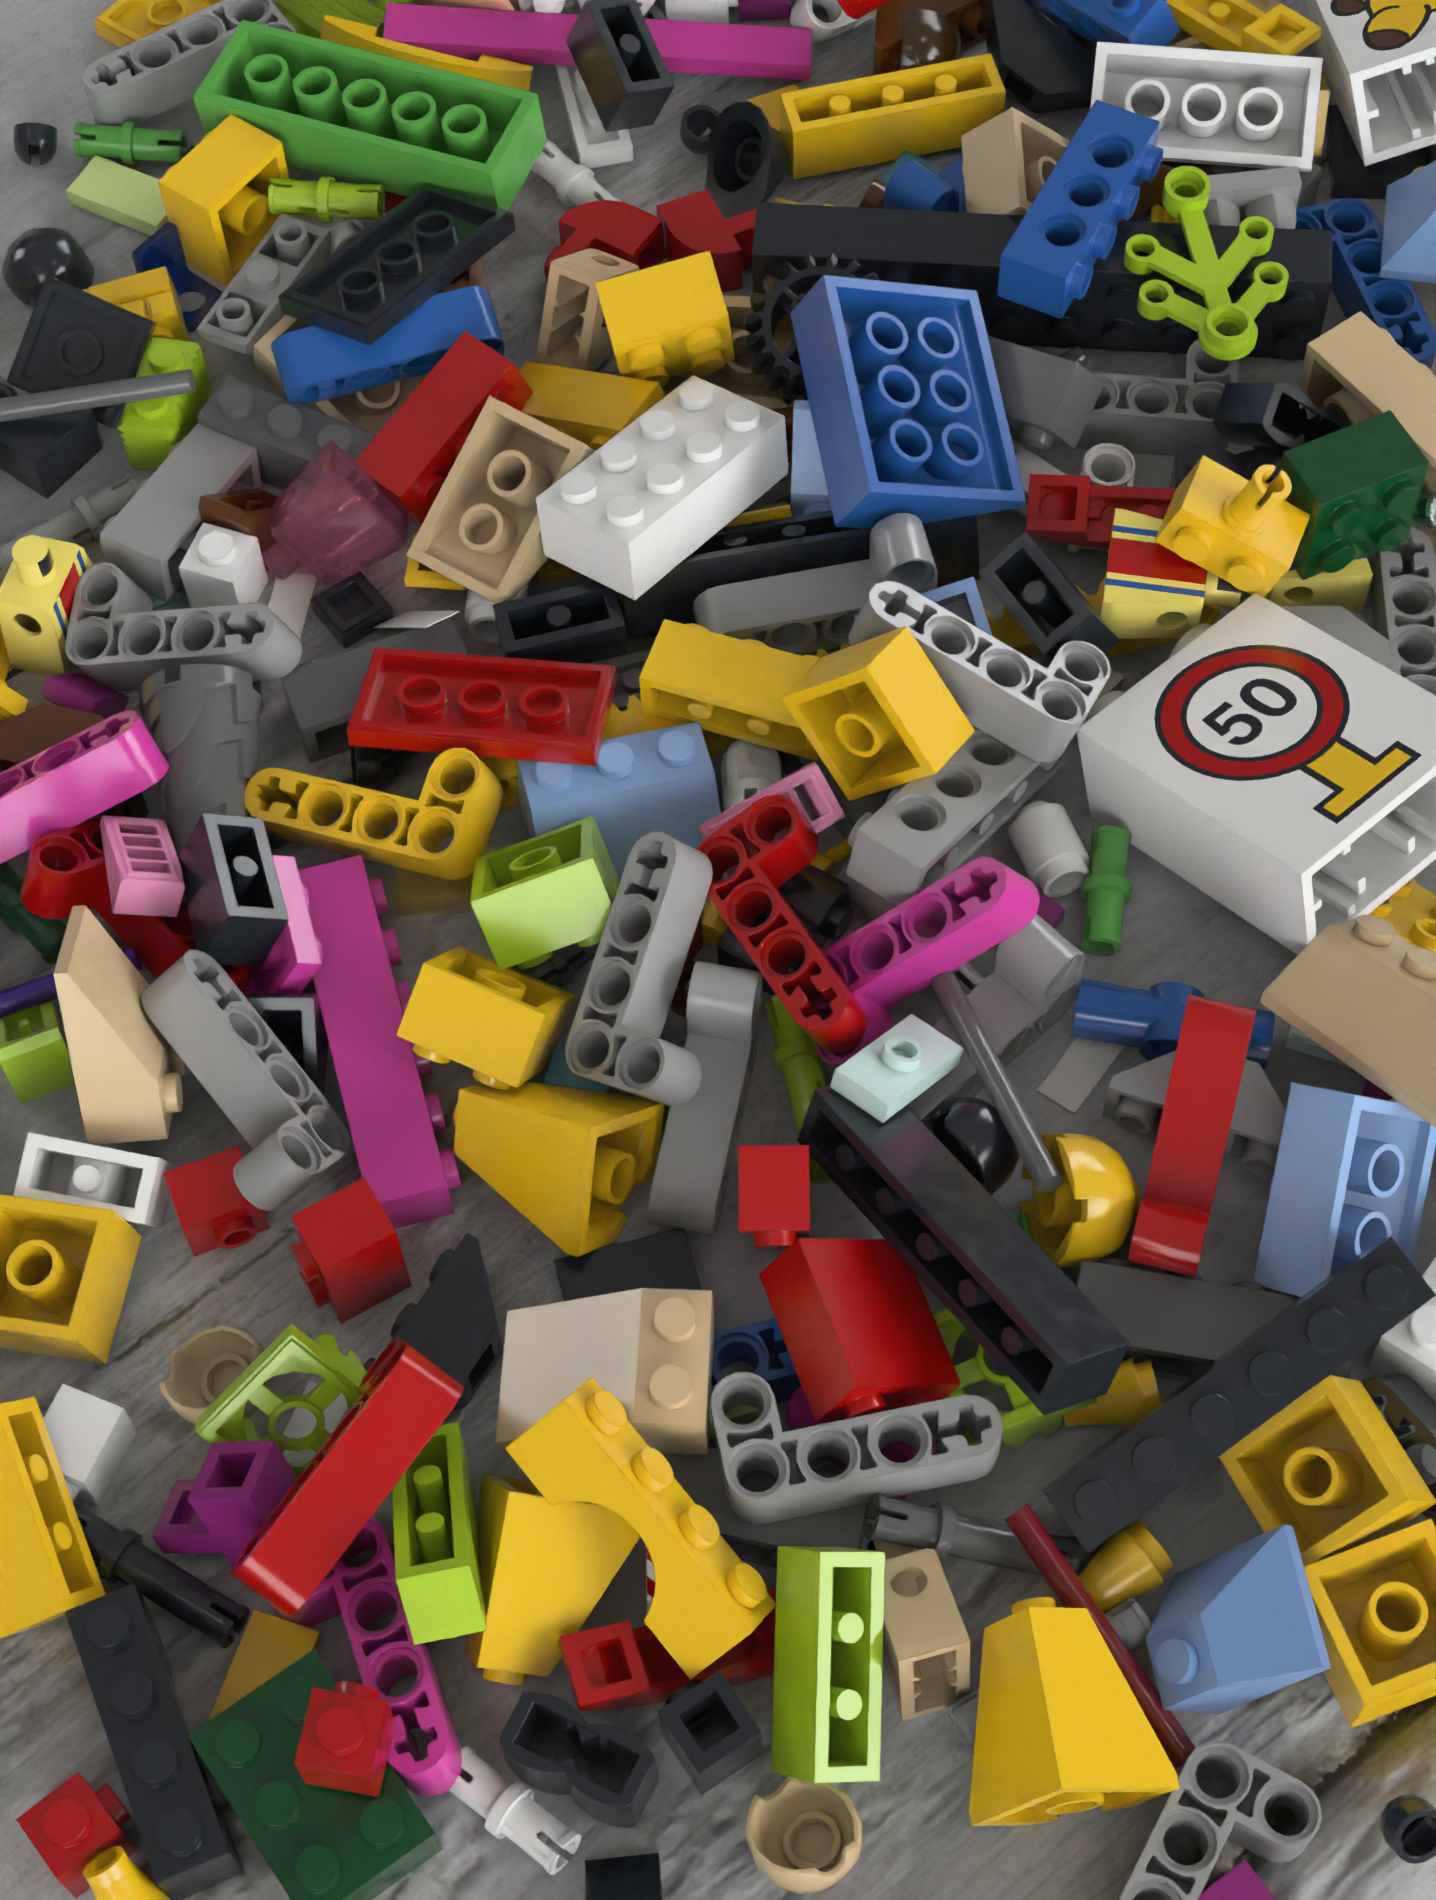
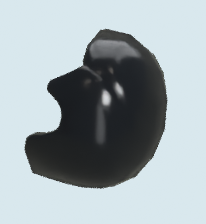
(43, 254)
(976, 1139)

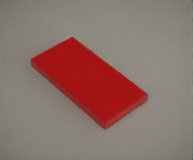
(483, 705)

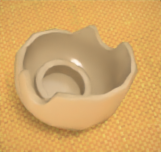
(207, 1368)
(804, 1835)

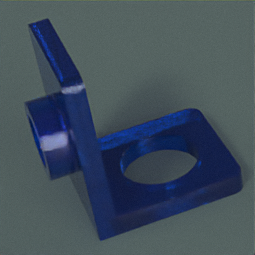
(166, 249)

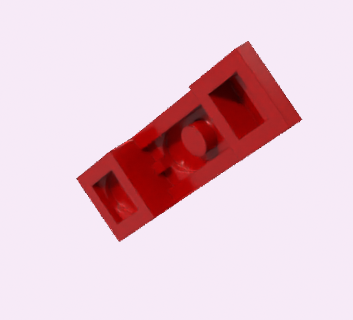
(1083, 514)
(632, 1668)

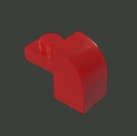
(696, 226)
(614, 229)

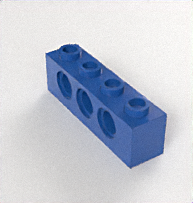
(1114, 20)
(1080, 209)

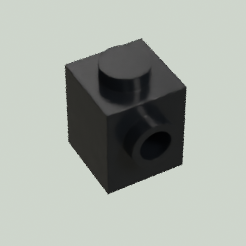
(709, 1731)

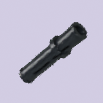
(126, 1559)

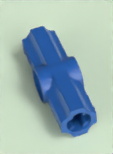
(1150, 1018)

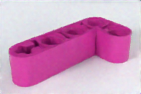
(76, 780)
(910, 947)
(387, 1656)

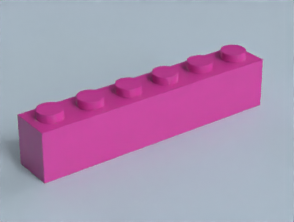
(375, 1068)

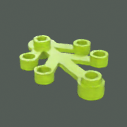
(1185, 199)

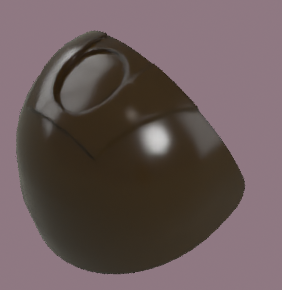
(928, 39)

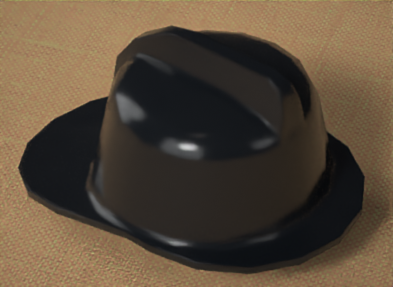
(744, 159)

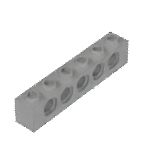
(945, 817)

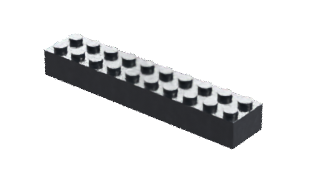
(966, 252)

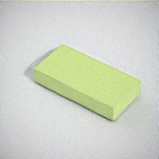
(119, 195)

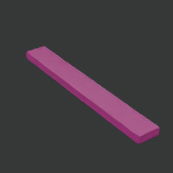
(543, 36)

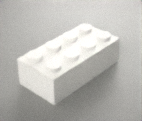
(663, 486)

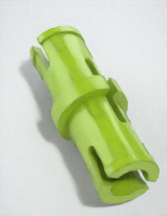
(326, 198)

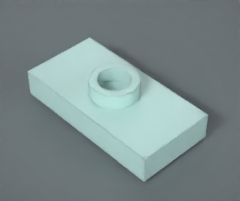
(896, 1068)

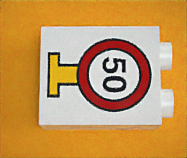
(1270, 771)

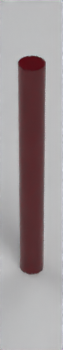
(1074, 1594)

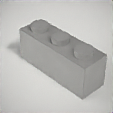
(163, 515)

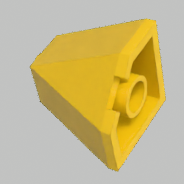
(560, 1155)
(539, 1575)
(1058, 1723)

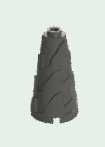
(208, 738)

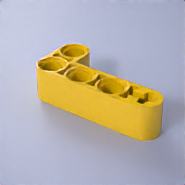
(369, 813)

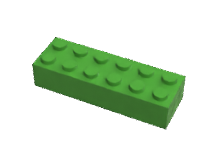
(375, 115)

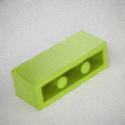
(439, 1541)
(828, 1663)

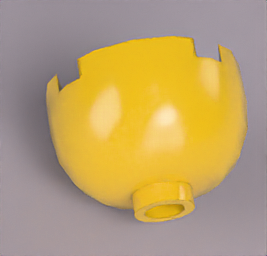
(1090, 1209)

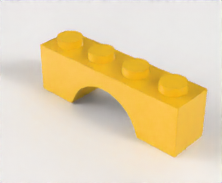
(702, 1588)

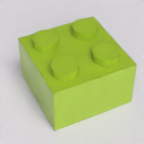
(544, 894)

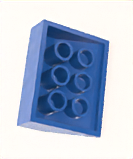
(904, 402)

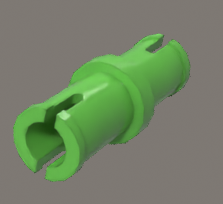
(129, 142)
(1106, 890)

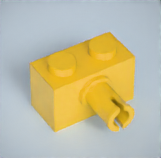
(1235, 525)

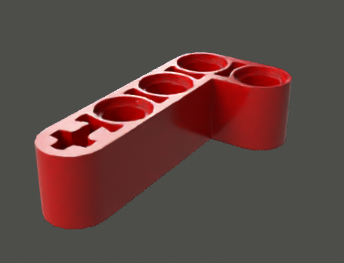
(71, 871)
(782, 937)
(1192, 1135)
(348, 1477)

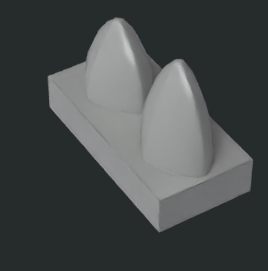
(1254, 193)

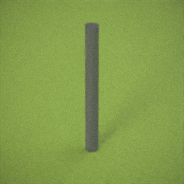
(97, 395)
(997, 1083)

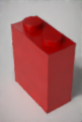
(857, 1327)

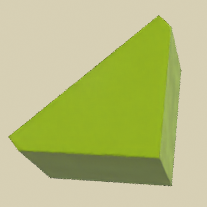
(35, 1052)

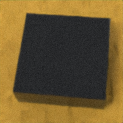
(351, 609)

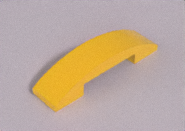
(1245, 28)
(487, 67)

